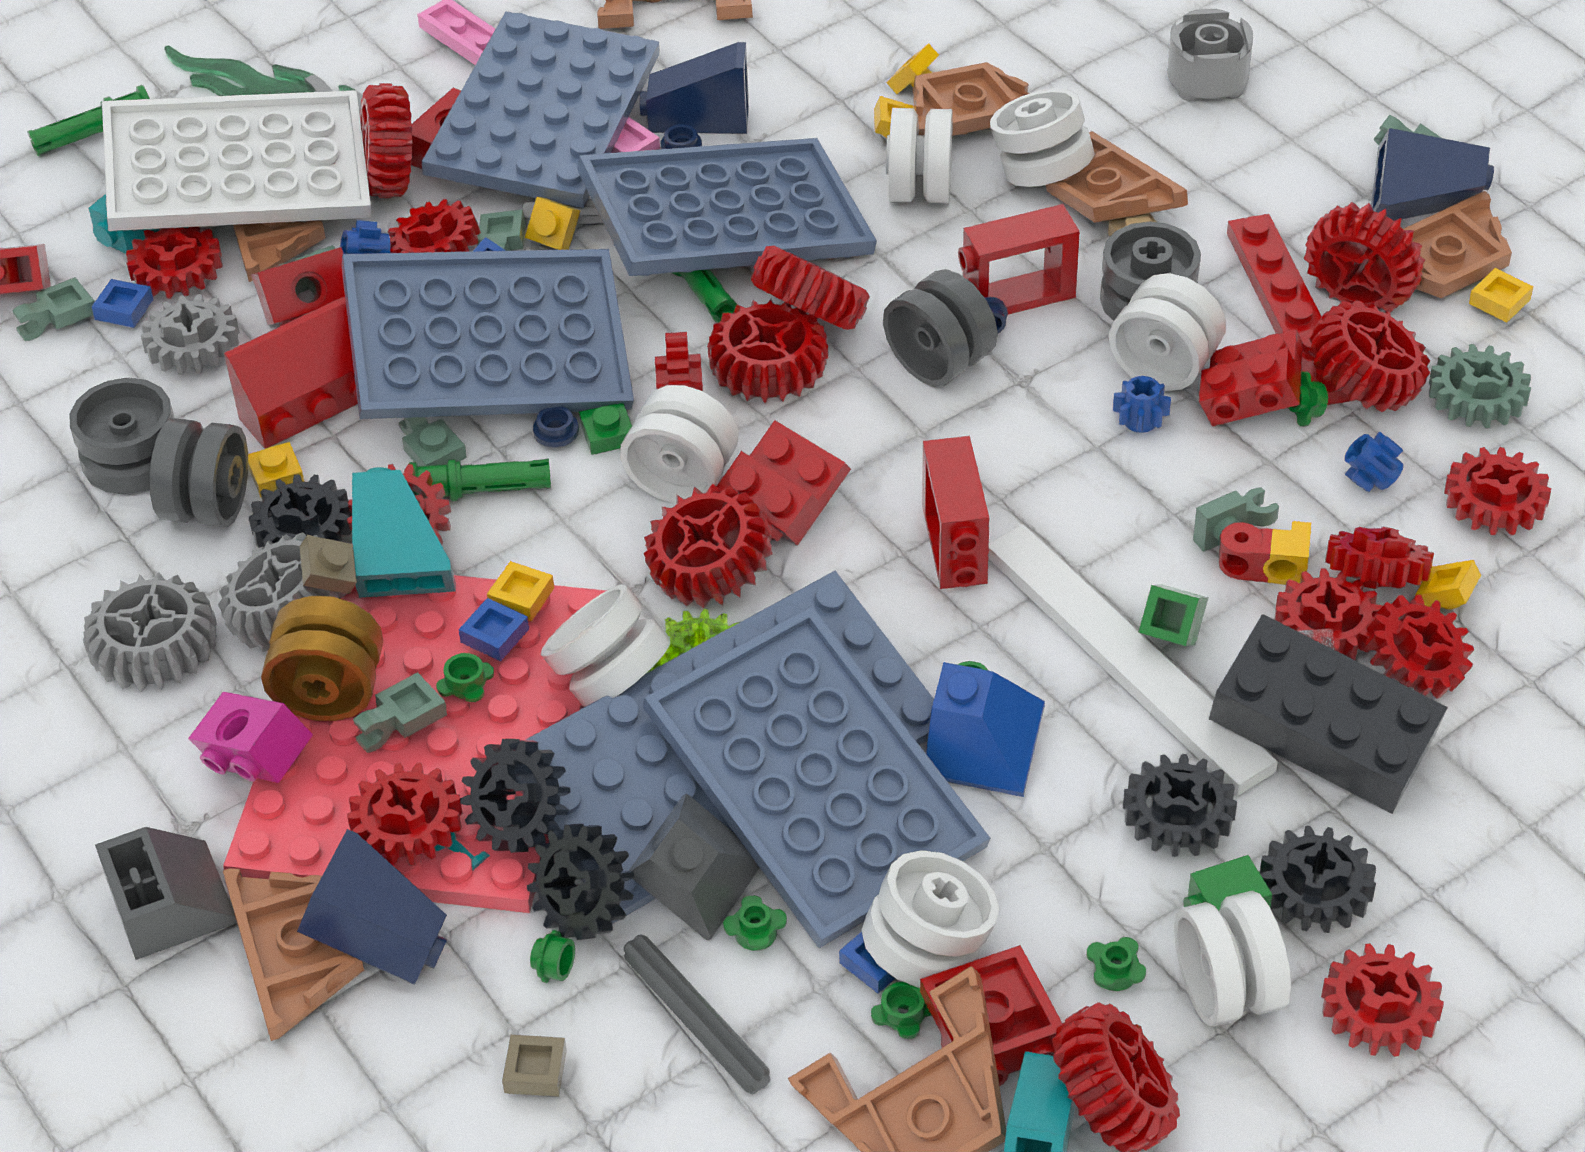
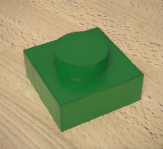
(605, 427)

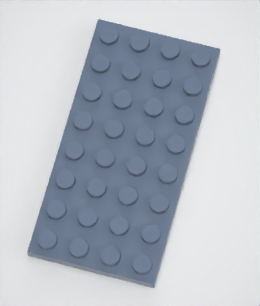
(628, 772)

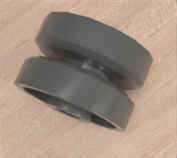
(1139, 253)
(940, 327)
(117, 432)
(199, 472)

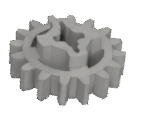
(189, 334)

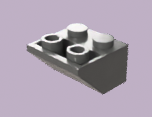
(164, 888)

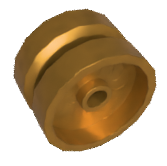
(322, 658)

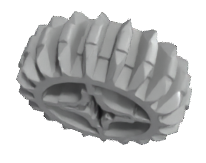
(264, 587)
(150, 632)

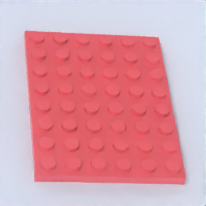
(304, 816)

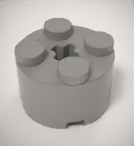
(1209, 55)

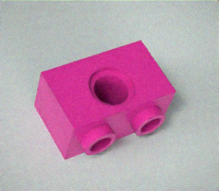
(250, 737)

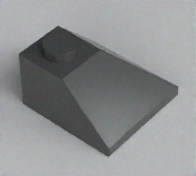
(695, 867)

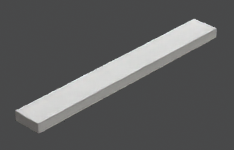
(1128, 657)

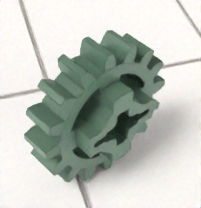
(1479, 386)

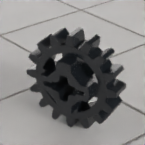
(299, 509)
(504, 771)
(1179, 805)
(574, 855)
(1343, 883)

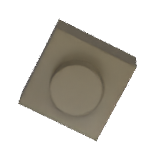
(327, 564)
(534, 1065)

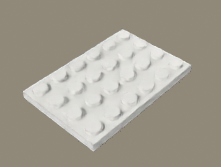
(234, 160)

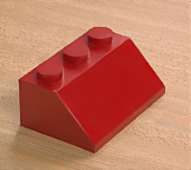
(294, 375)

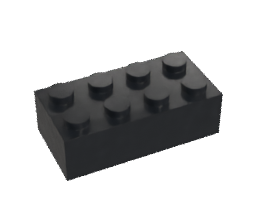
(1327, 713)

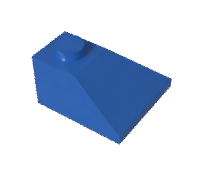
(983, 729)

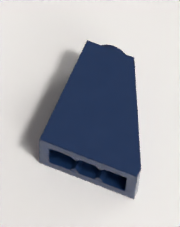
(701, 93)
(1426, 174)
(374, 912)

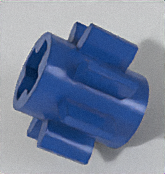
(365, 239)
(1141, 404)
(1373, 462)

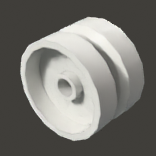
(1042, 137)
(919, 155)
(1168, 331)
(679, 443)
(606, 646)
(929, 916)
(1232, 958)

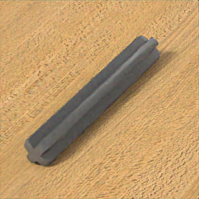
(697, 1014)

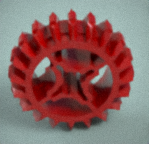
(386, 139)
(1364, 257)
(810, 287)
(767, 351)
(1369, 356)
(708, 546)
(1116, 1078)

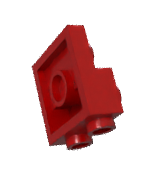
(1252, 378)
(787, 480)
(1016, 1006)

